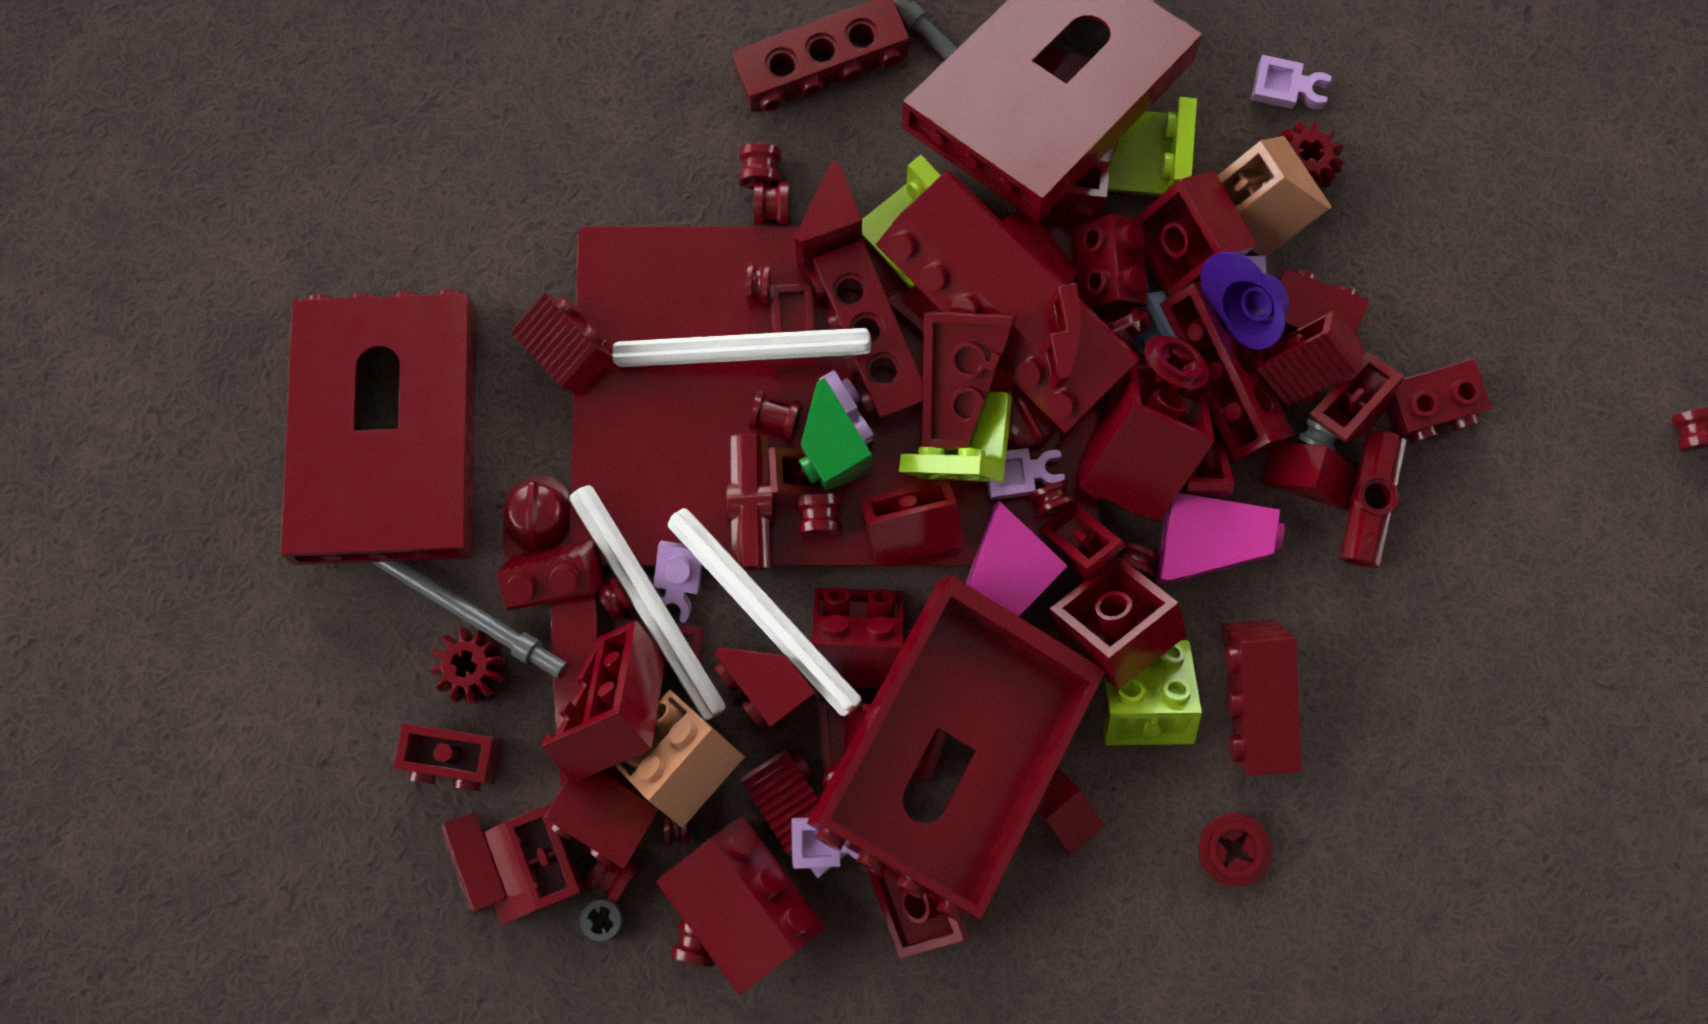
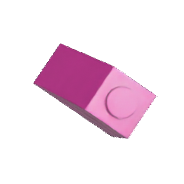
(1213, 536)
(1012, 562)

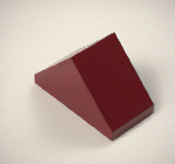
(1359, 403)
(1310, 473)
(1213, 474)
(789, 479)
(1081, 541)
(1068, 813)

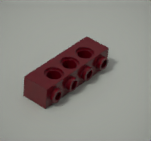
(834, 34)
(853, 269)
(1235, 392)

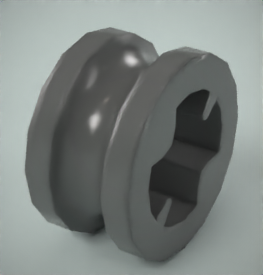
(1318, 435)
(588, 923)

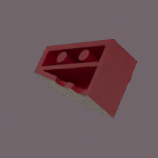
(1262, 697)
(614, 706)

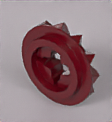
(1127, 322)
(1175, 364)
(1255, 845)

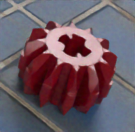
(1324, 154)
(454, 675)

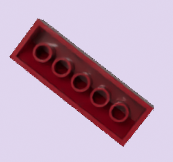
(978, 265)

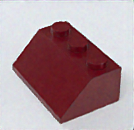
(740, 904)

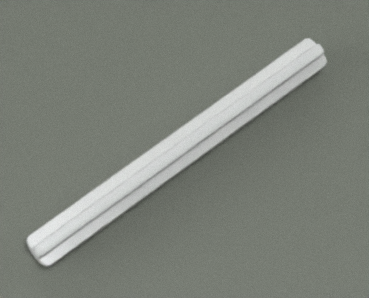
(742, 347)
(647, 602)
(764, 612)

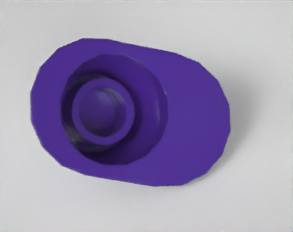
(1245, 299)

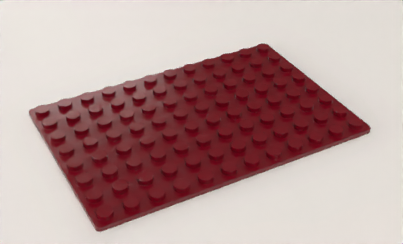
(664, 432)

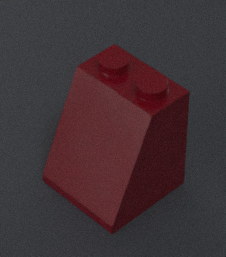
(1145, 444)

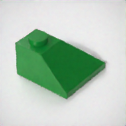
(831, 442)

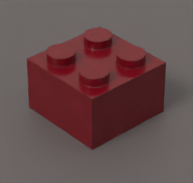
(1189, 227)
(1119, 621)

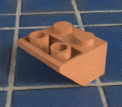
(1273, 193)
(684, 761)

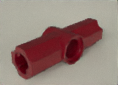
(1378, 472)
(750, 501)

